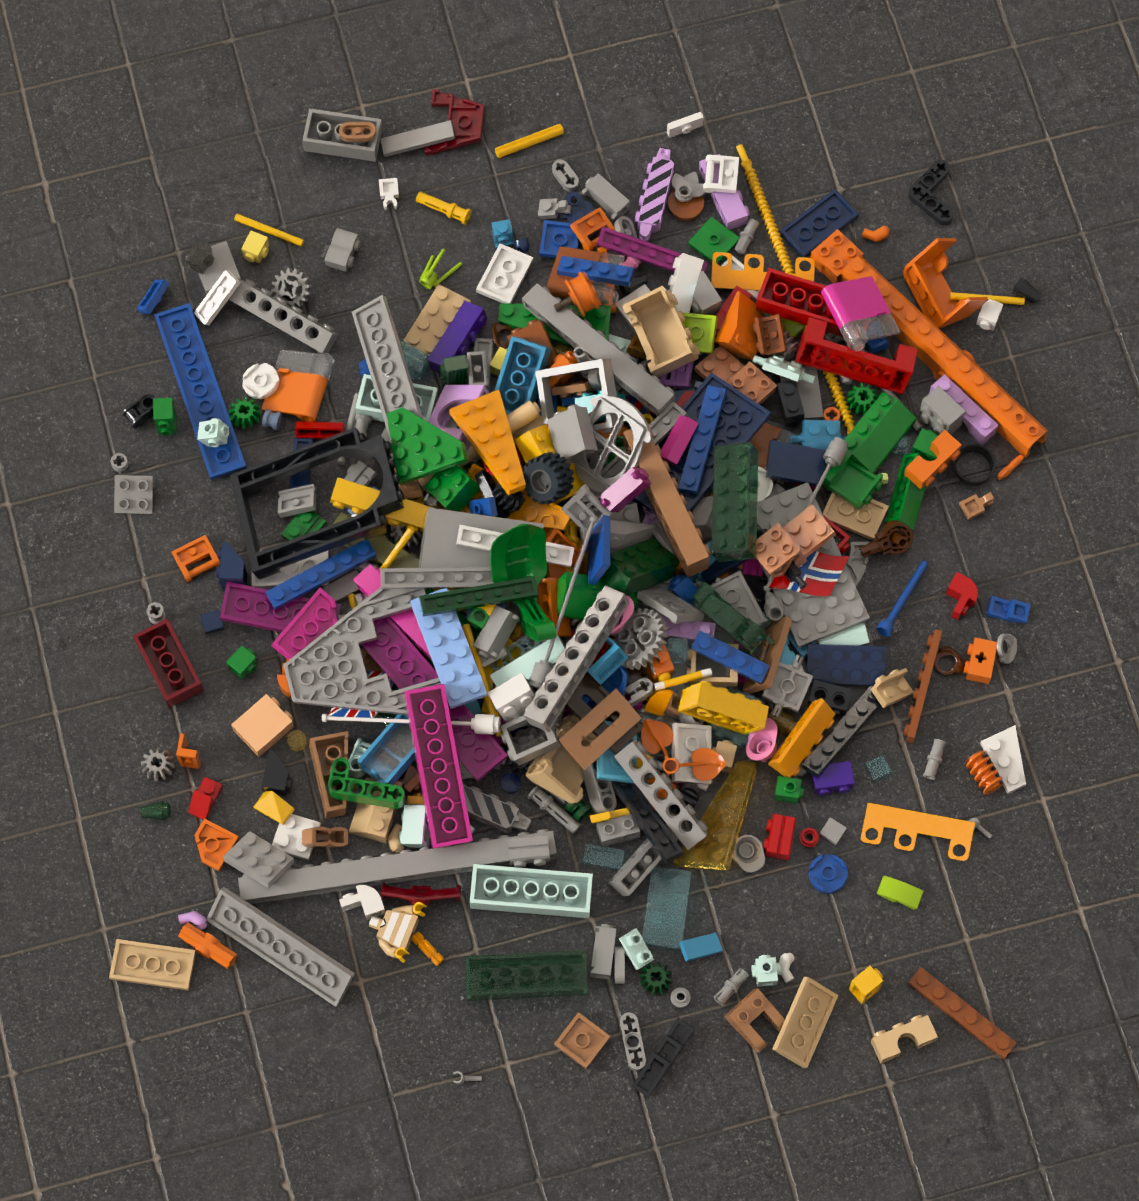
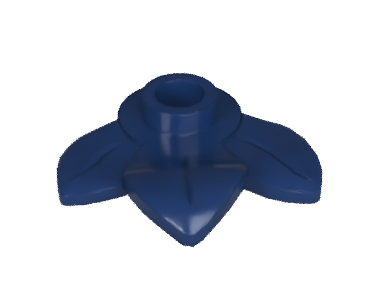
(578, 209)

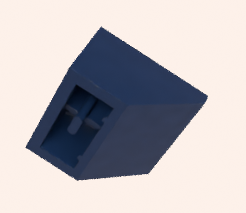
(231, 567)

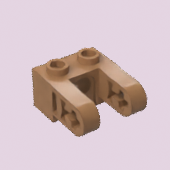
(747, 1010)

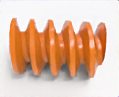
(983, 772)

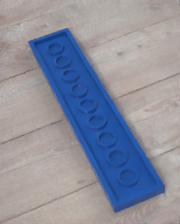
(198, 386)

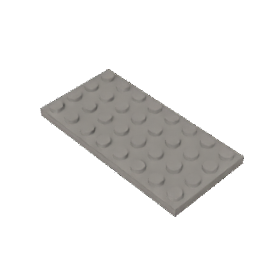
(811, 615)

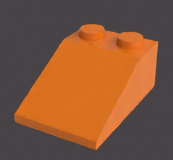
(737, 329)

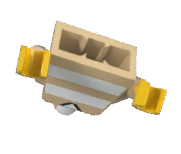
(397, 929)

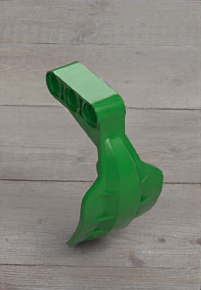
(521, 555)

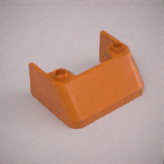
(931, 289)

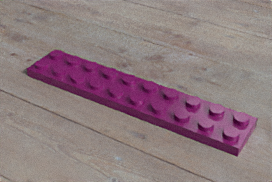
(408, 667)

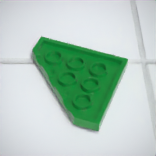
(421, 447)

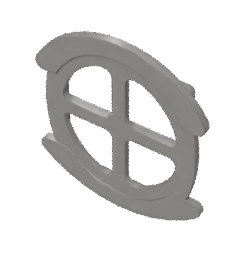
(641, 434)

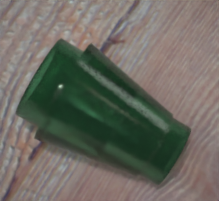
(158, 810)

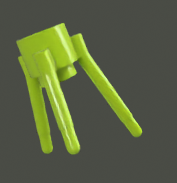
(429, 277)

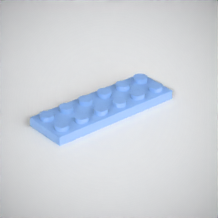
(450, 655)

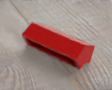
(317, 426)

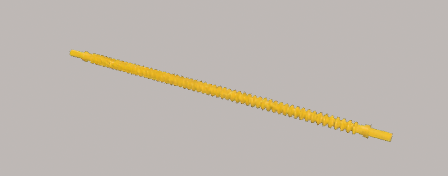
(787, 268)

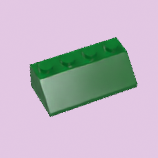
(879, 432)
(582, 595)

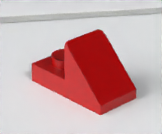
(204, 798)

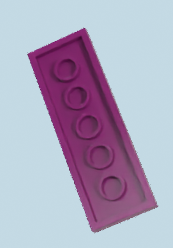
(252, 608)

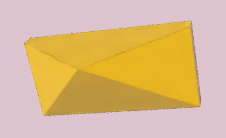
(274, 807)

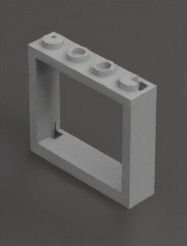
(607, 386)

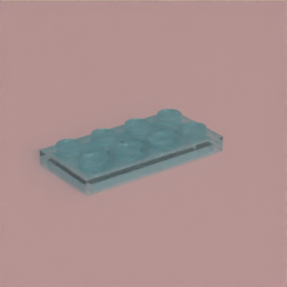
(666, 907)

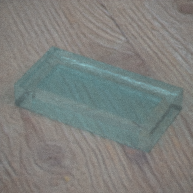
(603, 857)

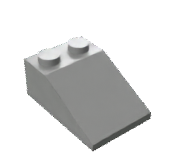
(628, 533)

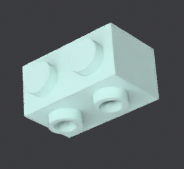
(414, 827)

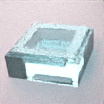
(878, 768)

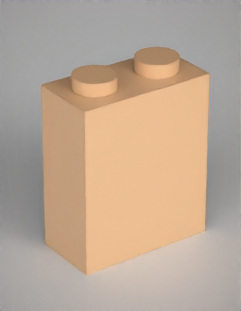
(263, 725)

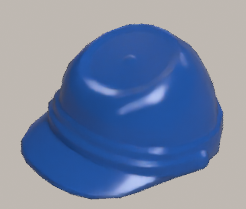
(617, 680)

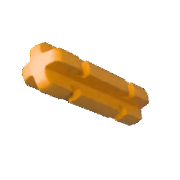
(427, 948)

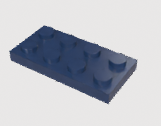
(846, 663)

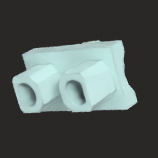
(636, 949)

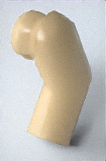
(393, 839)

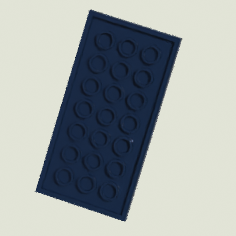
(737, 423)

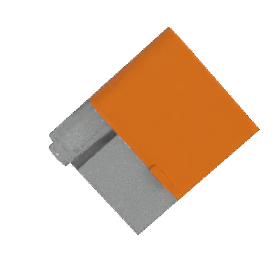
(301, 384)

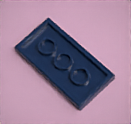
(818, 223)

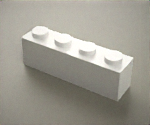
(684, 280)

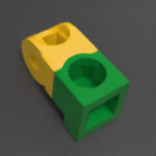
(480, 616)

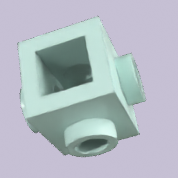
(213, 432)
(763, 977)

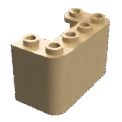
(661, 331)

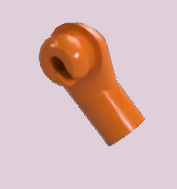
(877, 235)

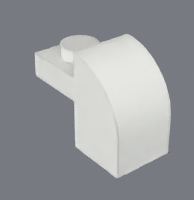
(367, 898)

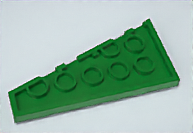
(518, 316)

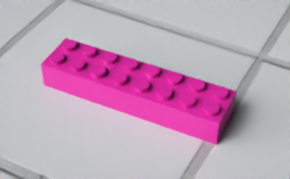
(438, 766)

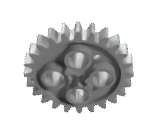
(650, 633)

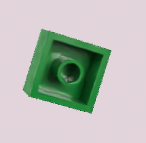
(453, 487)

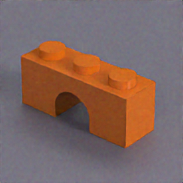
(922, 471)

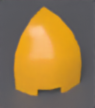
(658, 701)

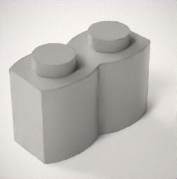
(342, 250)

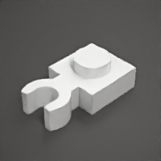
(389, 191)

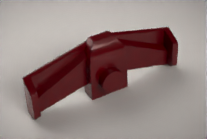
(420, 893)

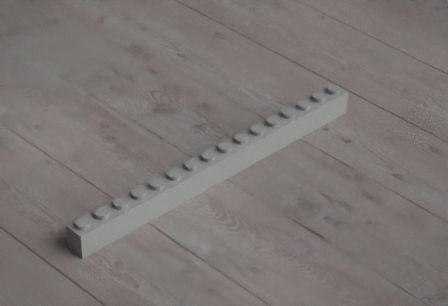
(384, 869)

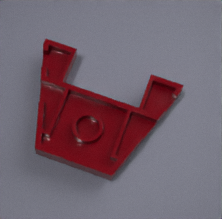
(466, 119)

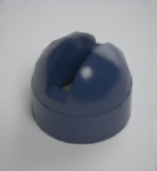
(522, 245)

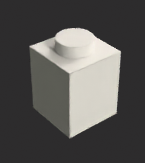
(989, 315)

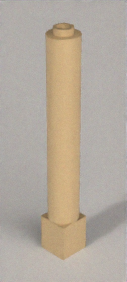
(517, 419)

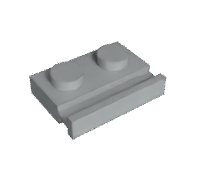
(297, 500)

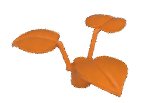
(705, 763)

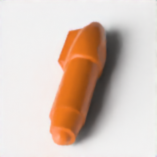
(1010, 467)

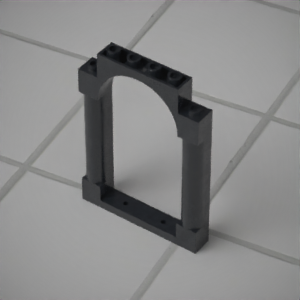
(364, 525)

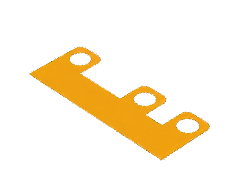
(751, 277)
(915, 822)

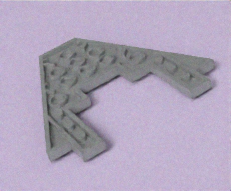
(333, 668)

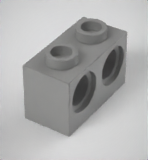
(618, 830)

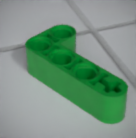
(368, 787)

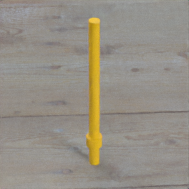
(470, 639)

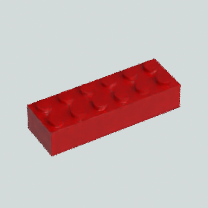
(794, 299)

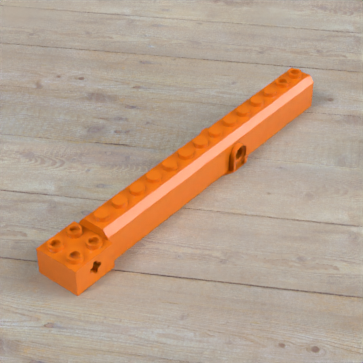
(842, 261)

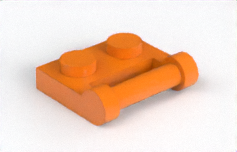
(590, 224)
(193, 553)

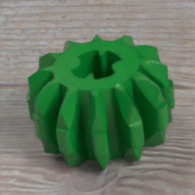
(856, 396)
(244, 406)

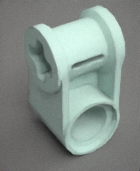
(358, 750)

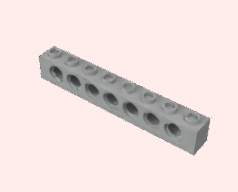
(576, 668)

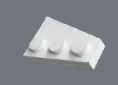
(1006, 756)

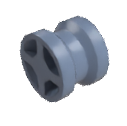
(272, 419)

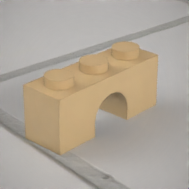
(919, 1030)

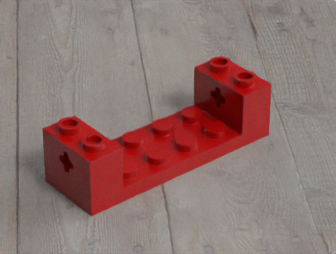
(853, 364)

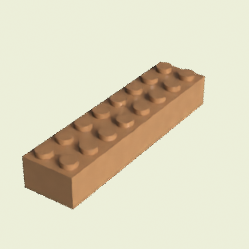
(671, 508)

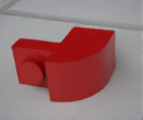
(965, 591)

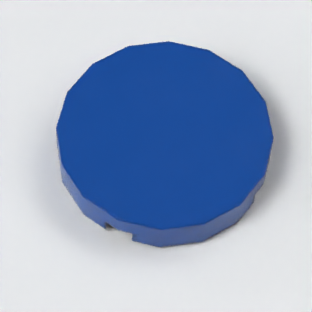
(828, 873)

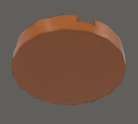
(685, 210)

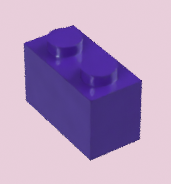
(835, 778)

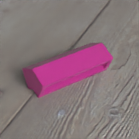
(678, 439)

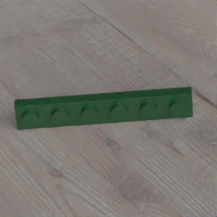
(478, 596)

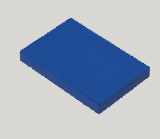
(599, 550)

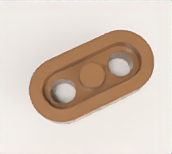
(357, 130)

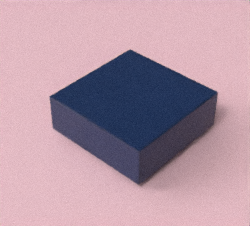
(211, 621)

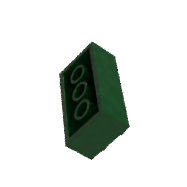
(640, 567)

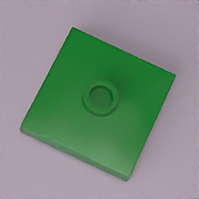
(713, 238)

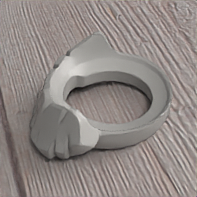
(1011, 648)

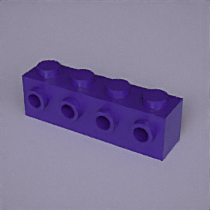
(459, 334)

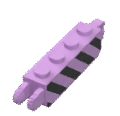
(655, 195)

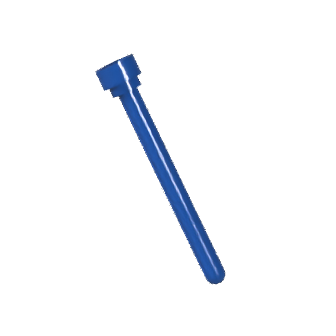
(885, 627)

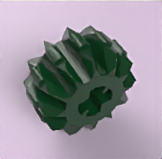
(657, 985)

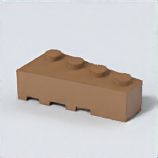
(323, 753)

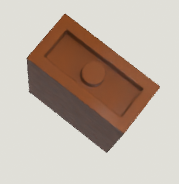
(537, 333)

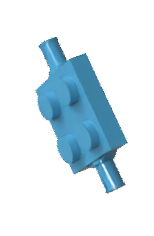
(817, 433)

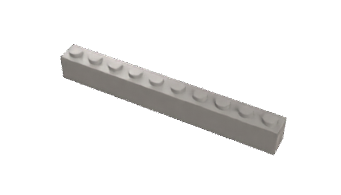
(580, 333)

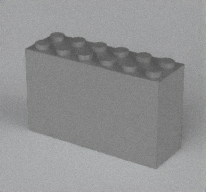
(441, 533)

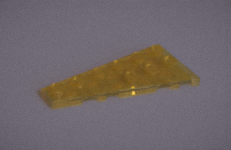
(723, 821)

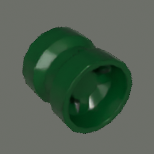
(579, 809)

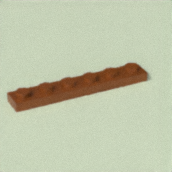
(920, 693)
(962, 1013)

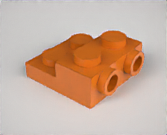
(562, 360)

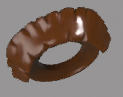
(496, 328)
(947, 651)

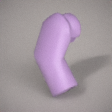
(194, 917)

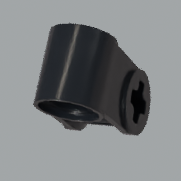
(139, 410)

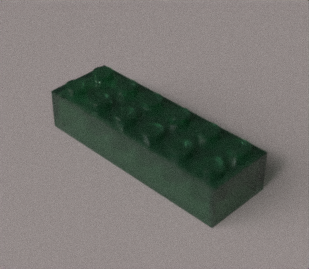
(735, 502)
(526, 975)

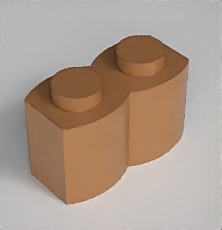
(324, 837)

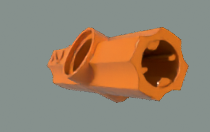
(207, 945)

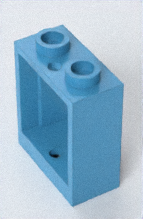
(608, 662)

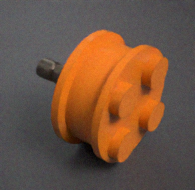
(581, 294)

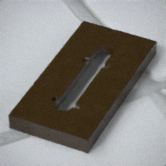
(590, 687)

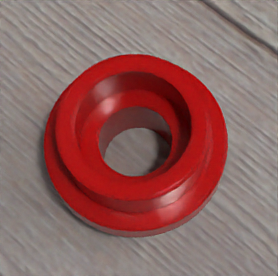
(809, 831)

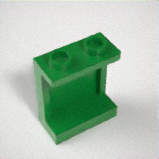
(853, 482)

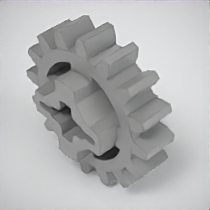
(287, 281)
(528, 738)

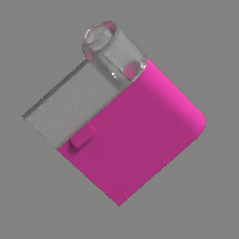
(859, 311)

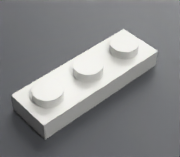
(217, 297)

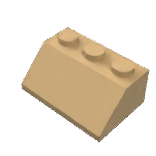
(373, 821)

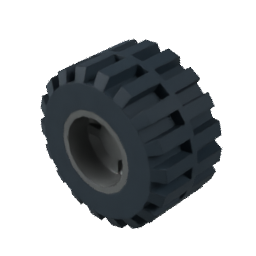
(548, 478)

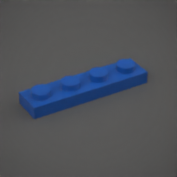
(596, 270)
(730, 657)

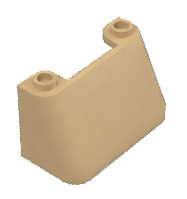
(558, 769)

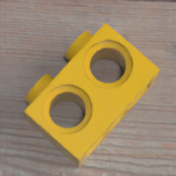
(866, 984)

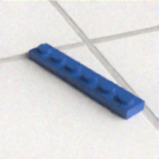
(702, 440)
(320, 574)

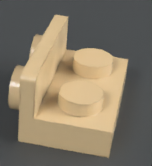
(892, 688)

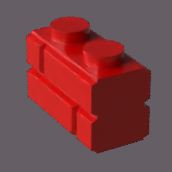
(780, 836)

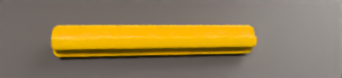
(529, 140)

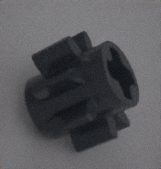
(520, 770)

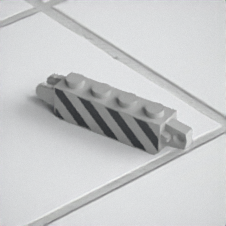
(493, 812)

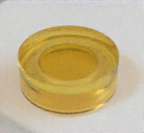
(296, 740)

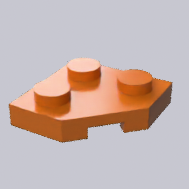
(214, 843)

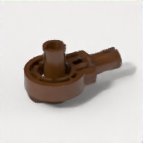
(887, 537)

